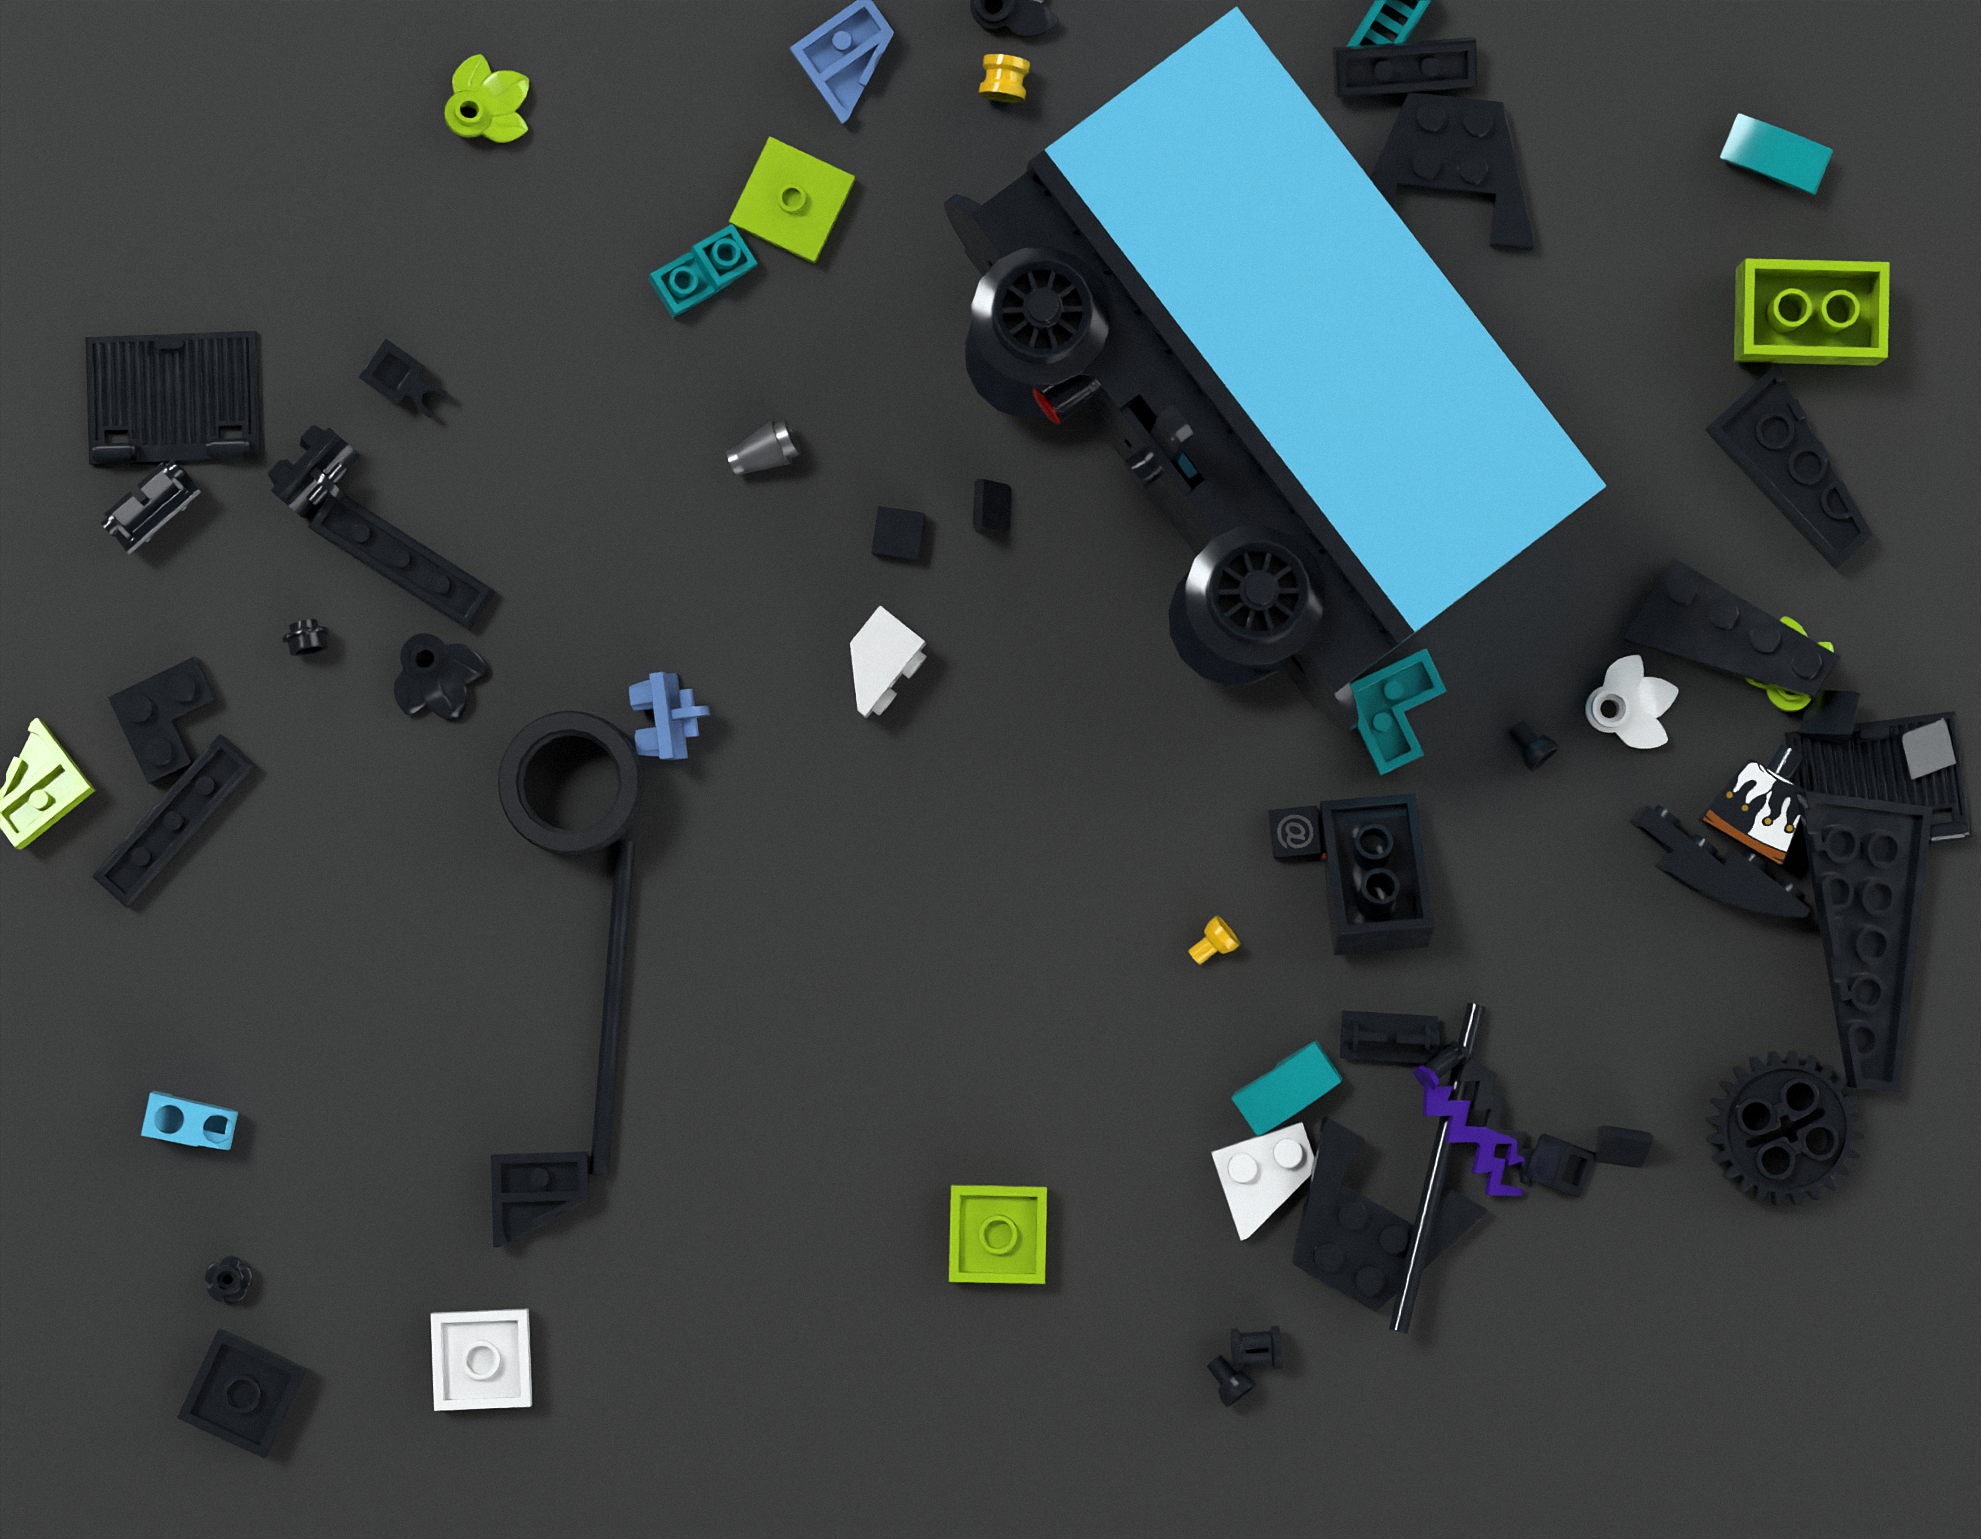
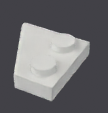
(1263, 1174)

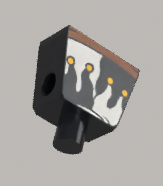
(1760, 805)

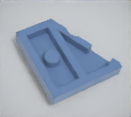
(844, 55)

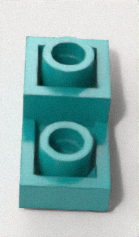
(1776, 154)
(702, 271)
(1287, 1088)

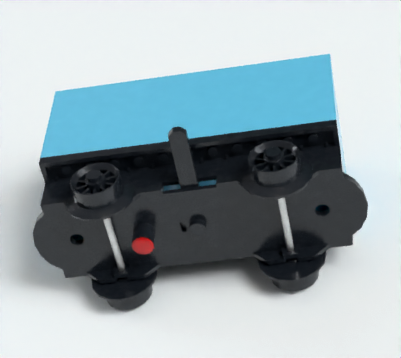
(1264, 368)

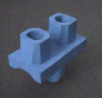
(673, 714)

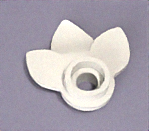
(1637, 702)

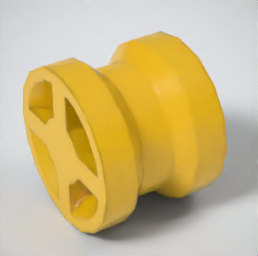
(1004, 78)

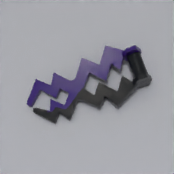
(1485, 1137)

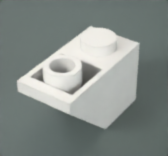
(879, 657)

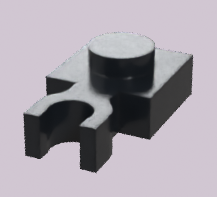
(396, 374)

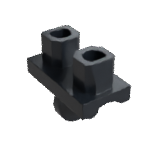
(315, 472)

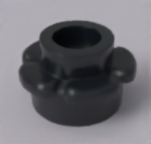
(306, 638)
(237, 1270)

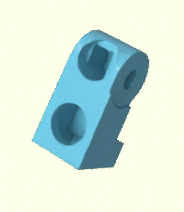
(188, 1121)

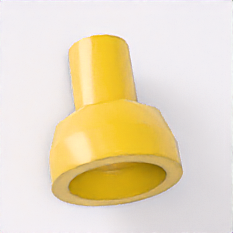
(1218, 938)

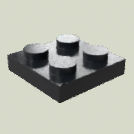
(242, 1393)

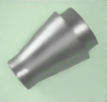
(766, 448)

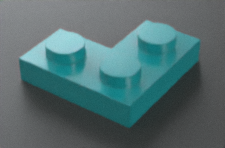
(1381, 708)

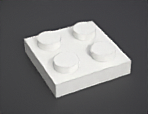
(481, 1359)

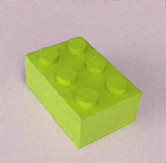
(1811, 312)

